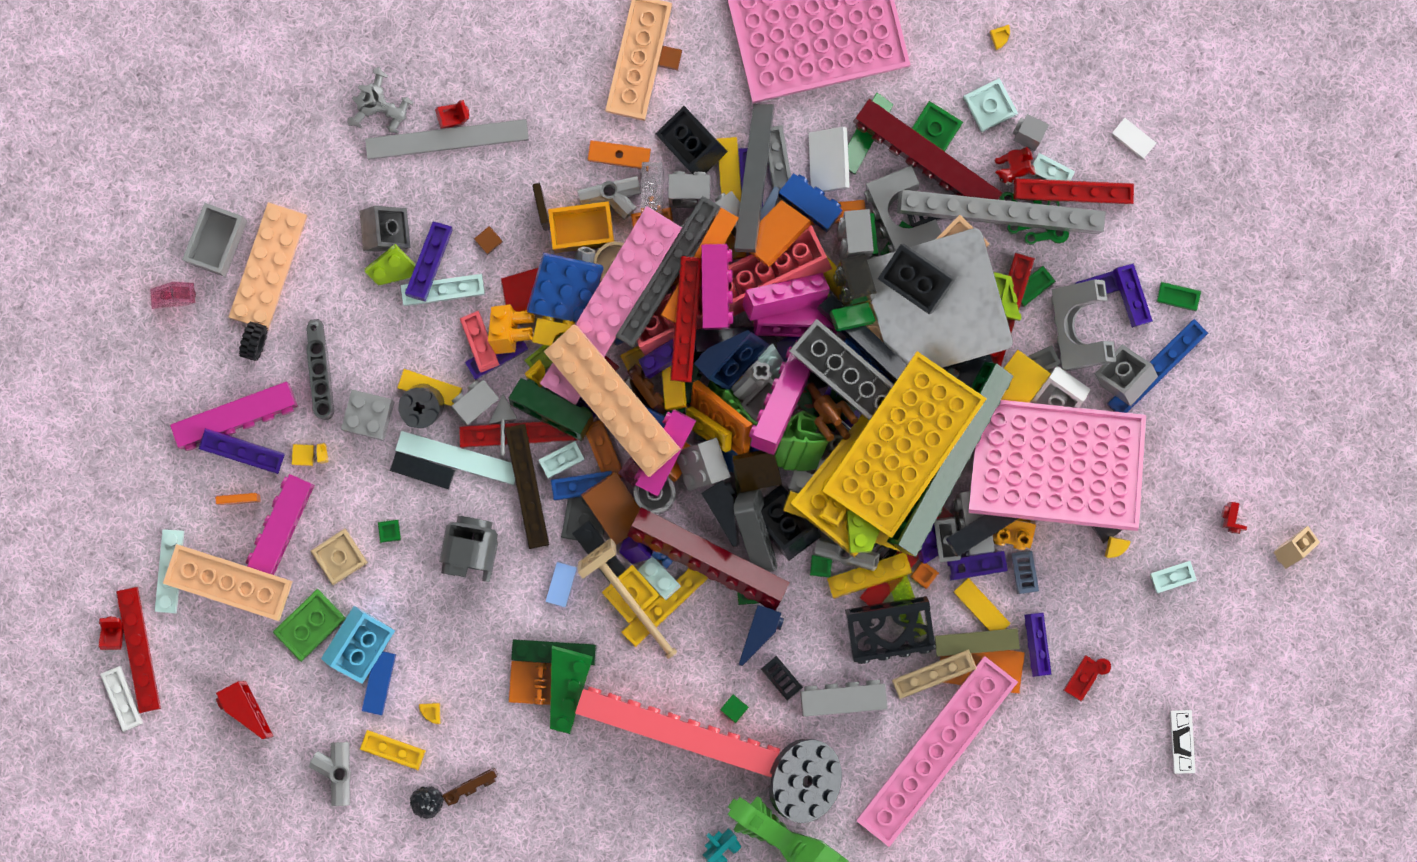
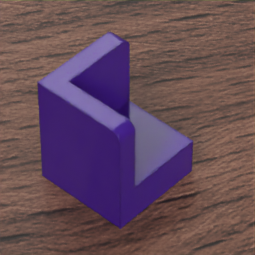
(635, 551)

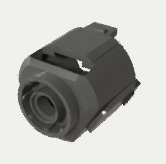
(462, 552)

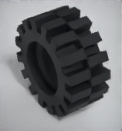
(253, 341)

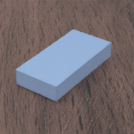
(561, 584)

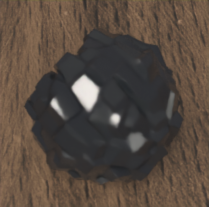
(426, 802)

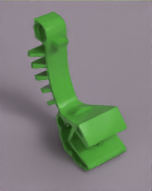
(800, 444)
(759, 822)

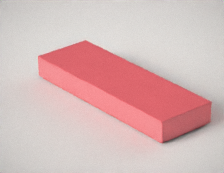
(478, 341)

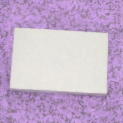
(829, 159)

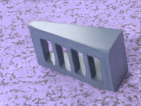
(770, 202)
(1029, 589)

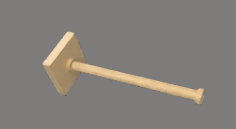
(598, 559)

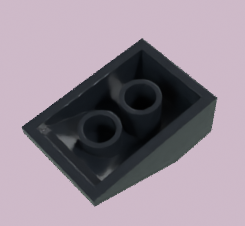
(691, 142)
(721, 502)
(786, 530)

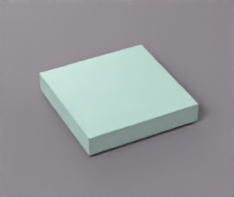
(990, 105)

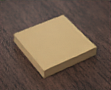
(339, 556)

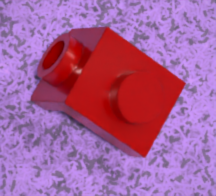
(452, 115)
(1230, 514)
(111, 633)

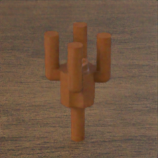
(831, 413)

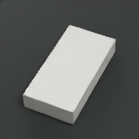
(1133, 138)

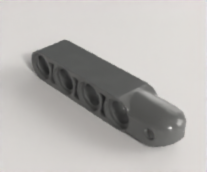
(314, 338)

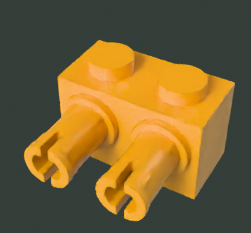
(503, 328)
(1018, 533)

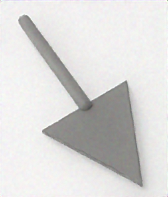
(503, 413)

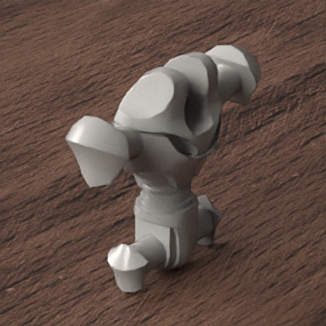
(373, 100)

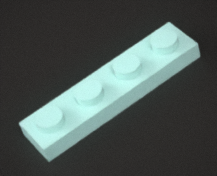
(449, 289)
(167, 595)

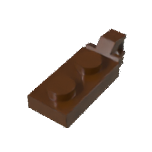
(646, 387)
(469, 787)

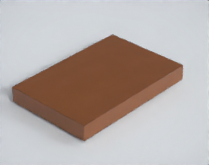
(612, 506)

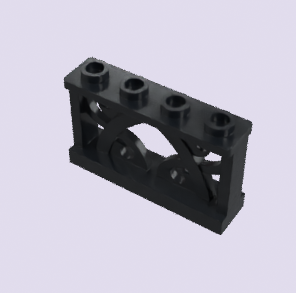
(896, 648)

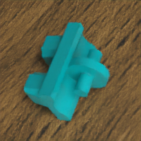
(719, 844)

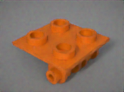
(530, 683)

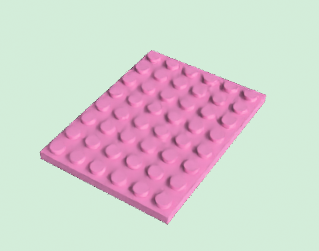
(815, 43)
(1060, 465)

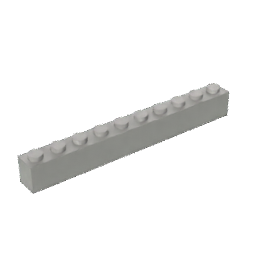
(1001, 212)

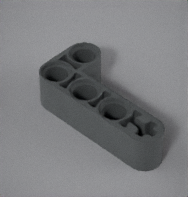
(753, 529)

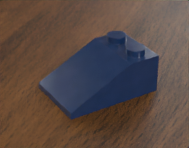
(731, 358)
(761, 630)

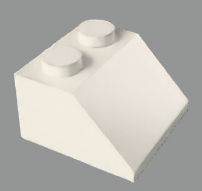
(1061, 390)

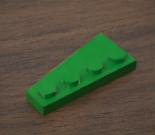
(568, 679)

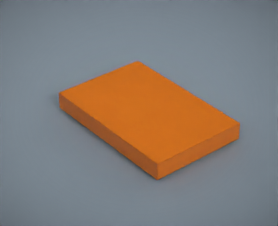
(778, 232)

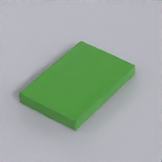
(309, 625)

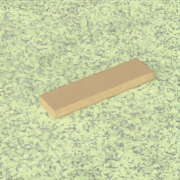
(934, 674)

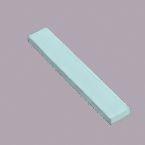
(456, 457)

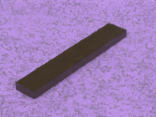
(527, 486)

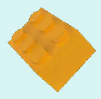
(580, 226)

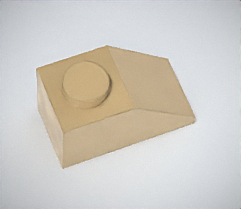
(1296, 547)

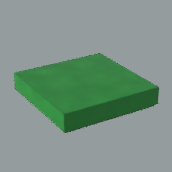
(937, 125)

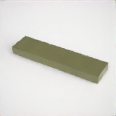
(977, 642)

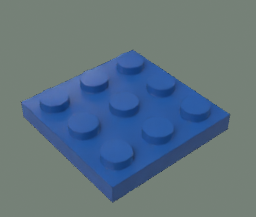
(563, 287)

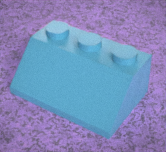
(355, 644)

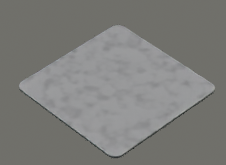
(967, 319)

